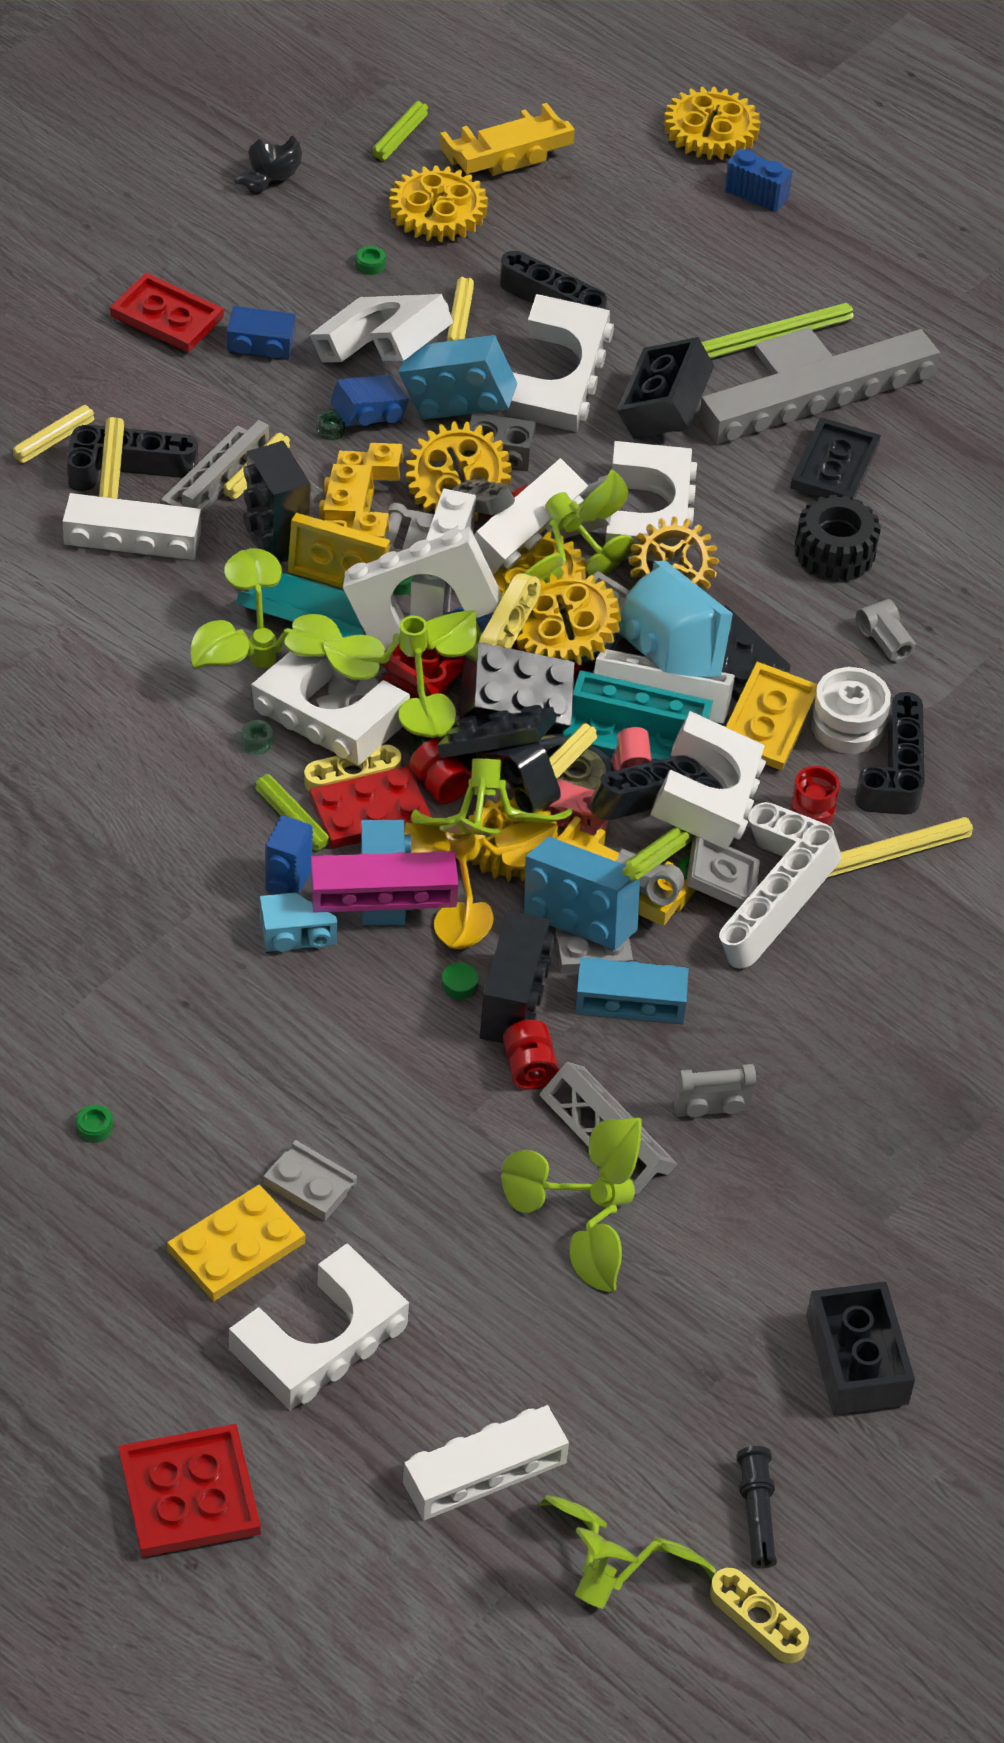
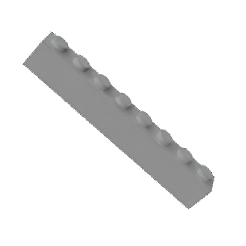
(818, 386)

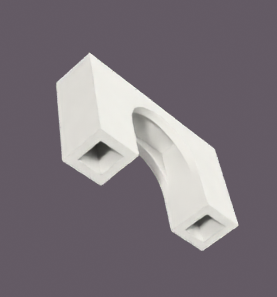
(394, 323)
(564, 400)
(661, 471)
(450, 557)
(428, 592)
(346, 731)
(704, 810)
(299, 1369)

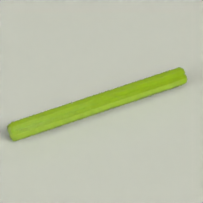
(748, 338)
(656, 853)

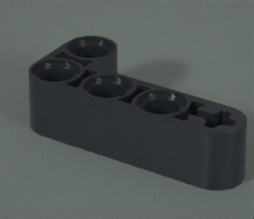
(528, 276)
(141, 454)
(527, 772)
(901, 784)
(636, 787)

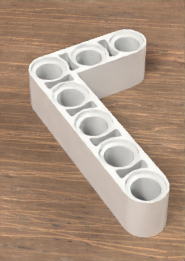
(808, 859)

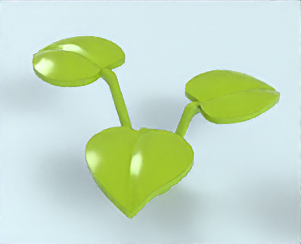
(569, 515)
(449, 634)
(221, 645)
(483, 782)
(615, 1149)
(599, 1576)

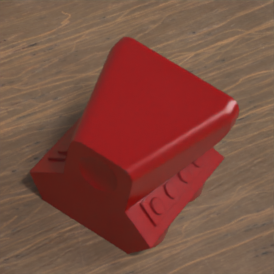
(438, 672)

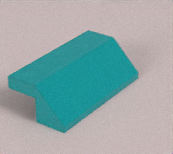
(300, 597)
(620, 704)

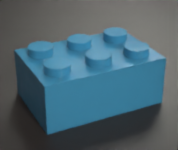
(458, 378)
(581, 893)

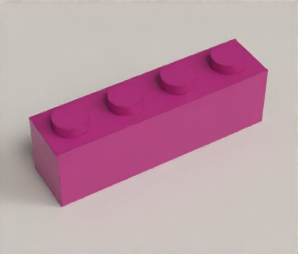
(384, 881)

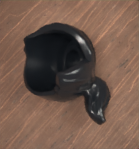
(270, 163)

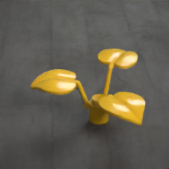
(471, 921)

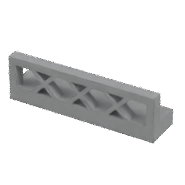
(206, 480)
(605, 1108)

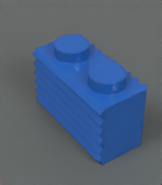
(758, 179)
(261, 332)
(369, 400)
(288, 856)

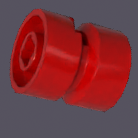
(443, 777)
(816, 793)
(530, 1054)

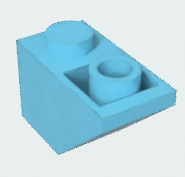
(291, 924)

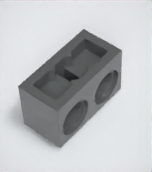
(514, 433)

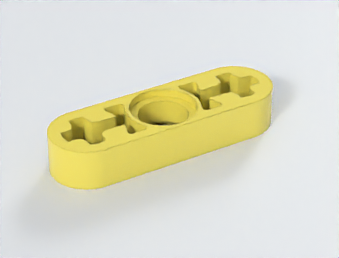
(517, 605)
(325, 767)
(788, 1627)

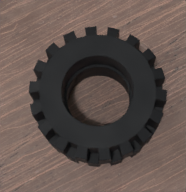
(837, 538)

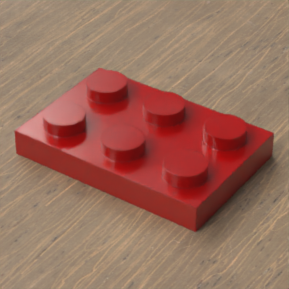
(167, 312)
(370, 797)

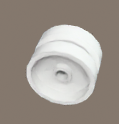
(850, 710)

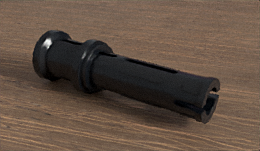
(757, 1489)

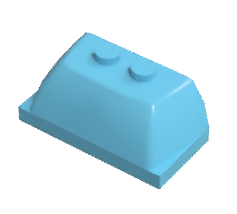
(676, 623)

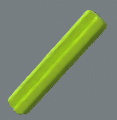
(400, 131)
(288, 807)

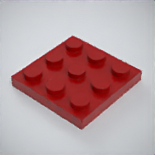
(189, 1490)

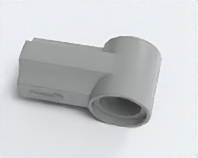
(884, 625)
(649, 883)

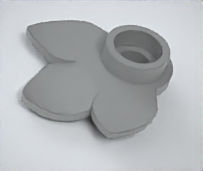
(344, 694)

